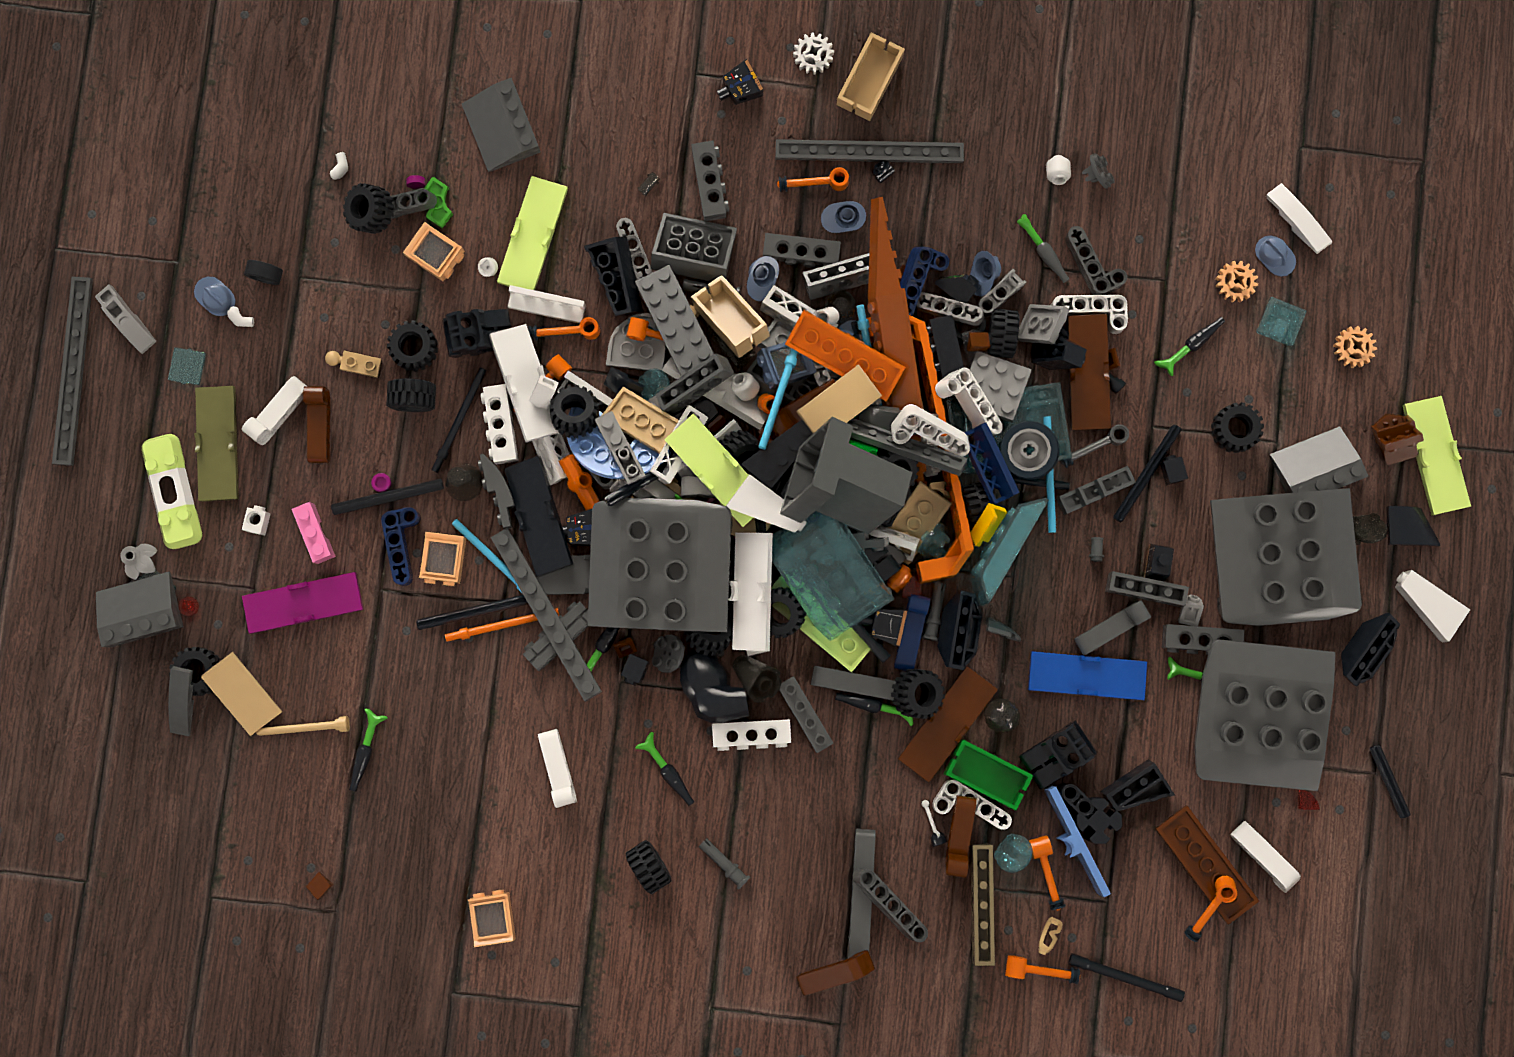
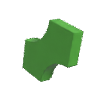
(440, 213)

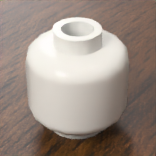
(1058, 170)
(745, 386)

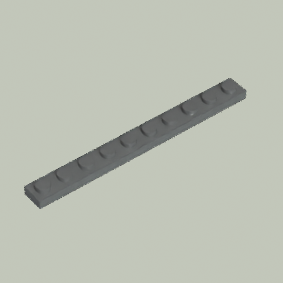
(869, 151)
(72, 371)
(546, 614)

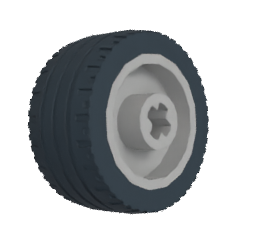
(1032, 435)

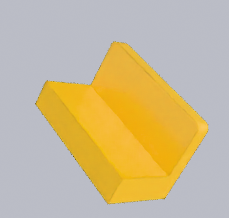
(987, 524)

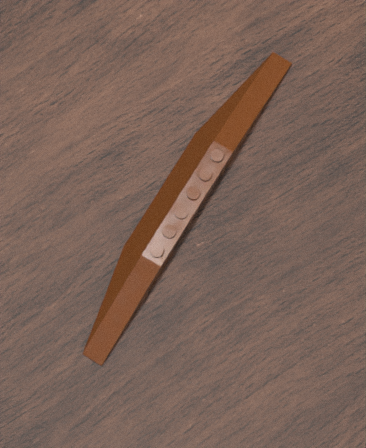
(891, 317)

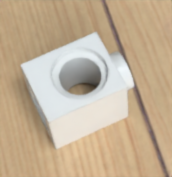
(543, 392)
(259, 528)

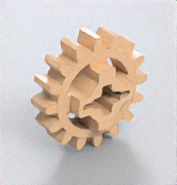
(1241, 287)
(1349, 340)

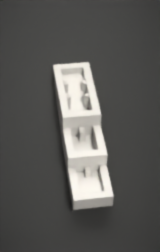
(1299, 218)

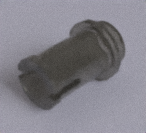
(648, 184)

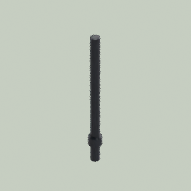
(442, 453)

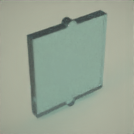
(186, 366)

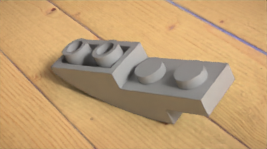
(125, 319)
(619, 448)

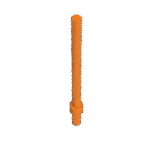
(465, 633)

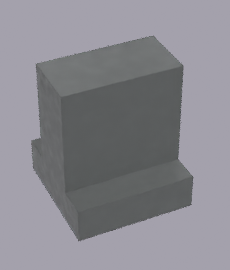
(843, 481)

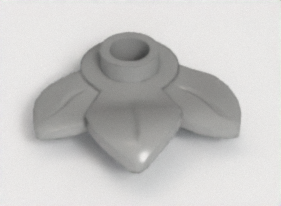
(141, 560)

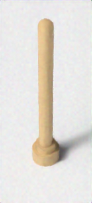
(341, 724)

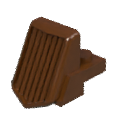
(1397, 437)

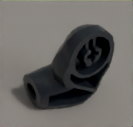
(709, 689)

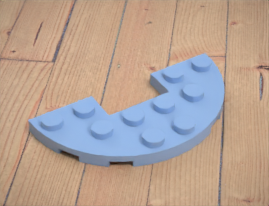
(595, 456)

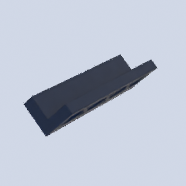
(993, 462)

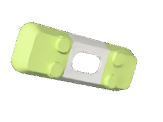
(180, 519)

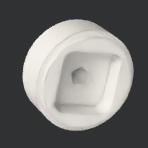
(487, 267)

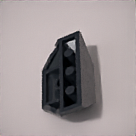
(960, 630)
(1369, 648)

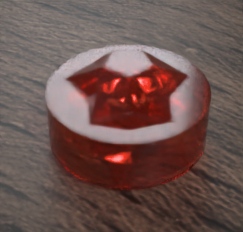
(188, 606)

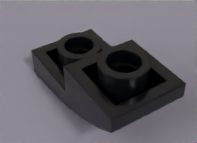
(617, 379)

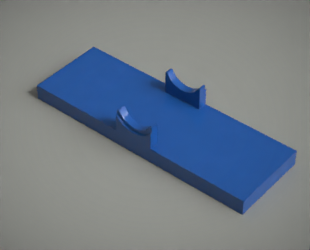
(1087, 675)

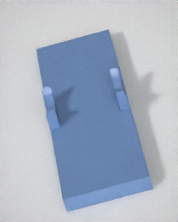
(1075, 842)

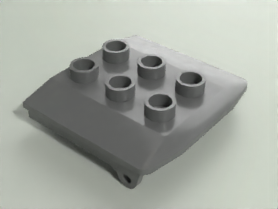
(1286, 557)
(660, 565)
(1264, 715)

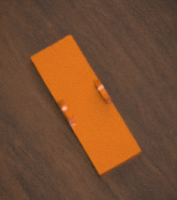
(843, 352)

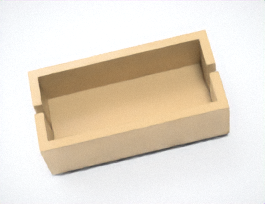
(870, 76)
(730, 316)

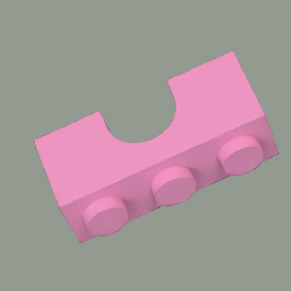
(310, 528)

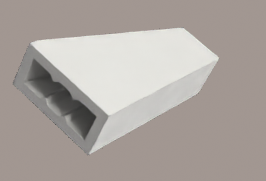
(763, 504)
(1432, 605)

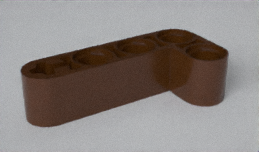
(788, 415)
(318, 423)
(960, 836)
(836, 973)

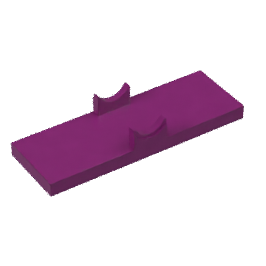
(302, 602)

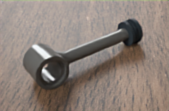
(1100, 443)

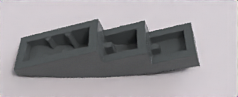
(1096, 490)
(180, 701)

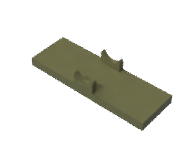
(216, 443)

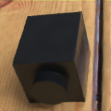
(1173, 470)

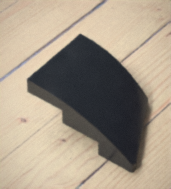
(1409, 527)

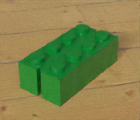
(988, 774)

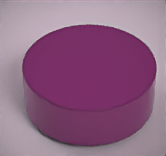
(415, 182)
(381, 482)

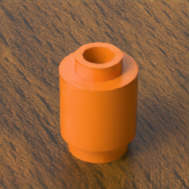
(762, 401)
(899, 579)

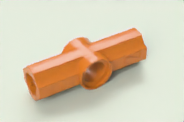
(579, 481)

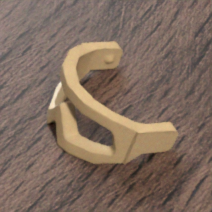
(940, 486)
(1043, 949)

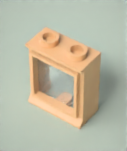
(434, 252)
(442, 558)
(491, 918)

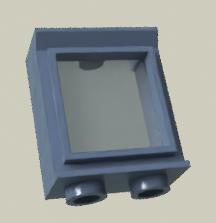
(773, 365)

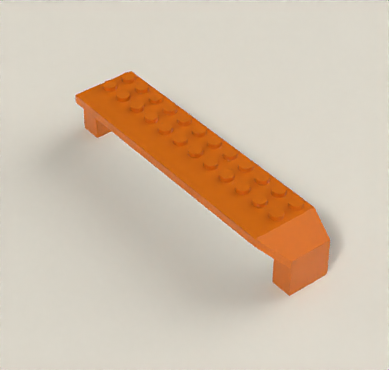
(963, 544)

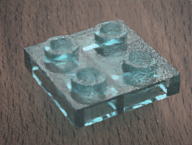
(1281, 321)

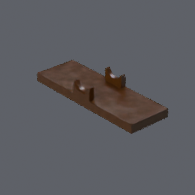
(1090, 383)
(947, 727)
(1204, 861)

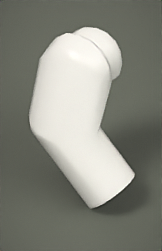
(341, 168)
(235, 316)

